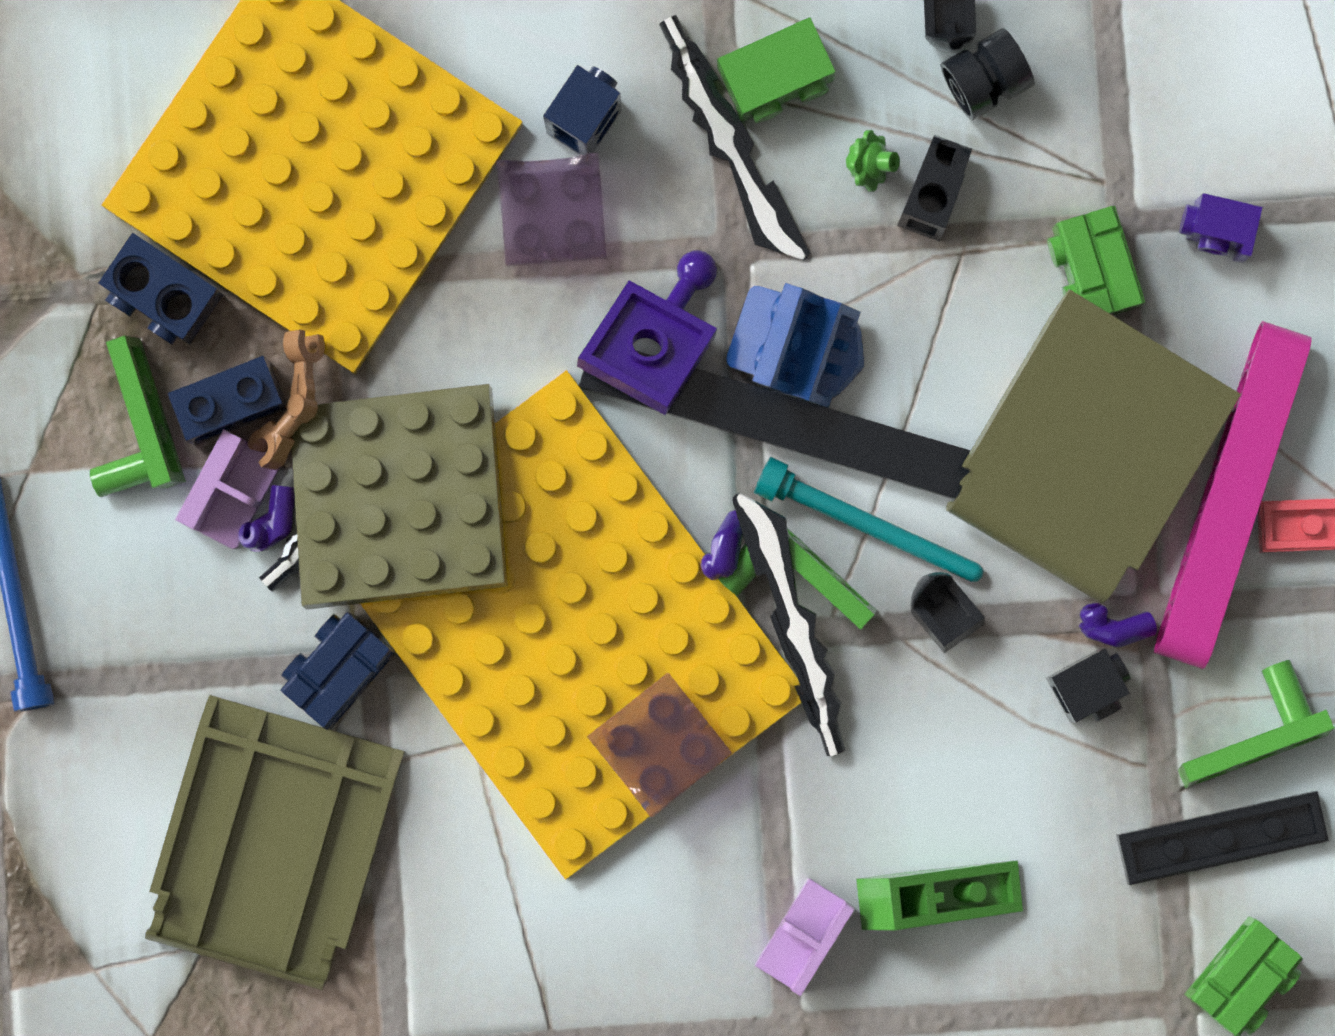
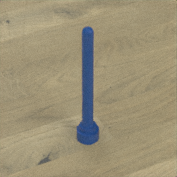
(30, 687)

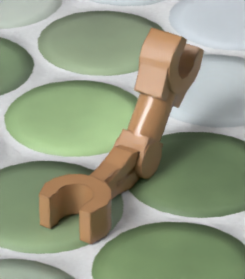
(301, 406)

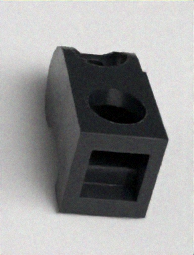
(935, 188)

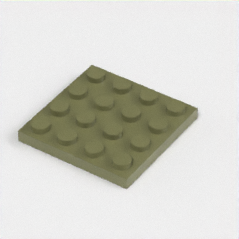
(399, 498)

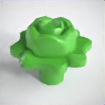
(870, 160)

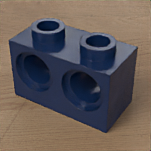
(583, 110)
(165, 282)
(227, 400)

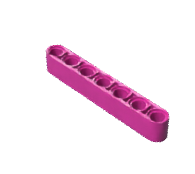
(1232, 495)

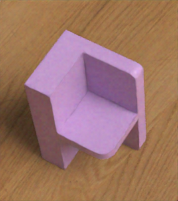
(227, 491)
(804, 936)

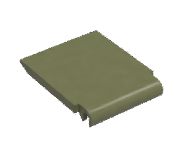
(1090, 448)
(271, 842)

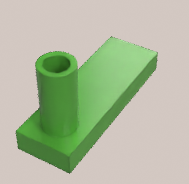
(158, 456)
(816, 573)
(1298, 729)

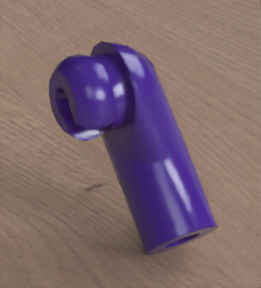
(273, 525)
(724, 549)
(1115, 633)

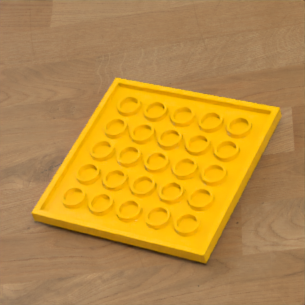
(313, 168)

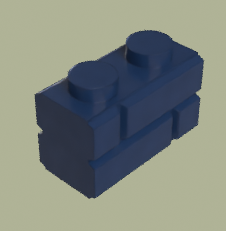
(336, 670)

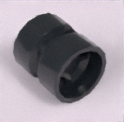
(987, 74)

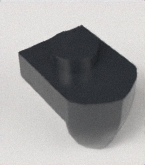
(950, 24)
(944, 610)

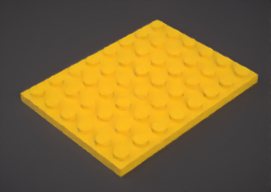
(591, 617)

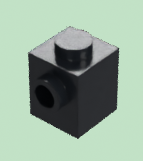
(1091, 686)

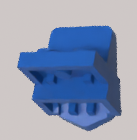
(797, 343)

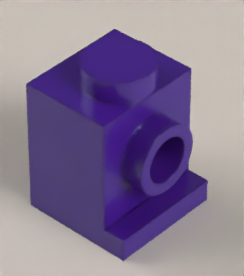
(1221, 226)

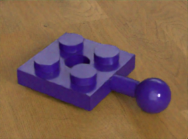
(645, 315)

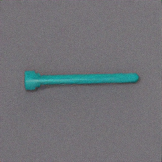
(780, 483)

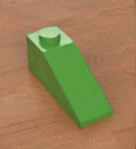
(939, 895)

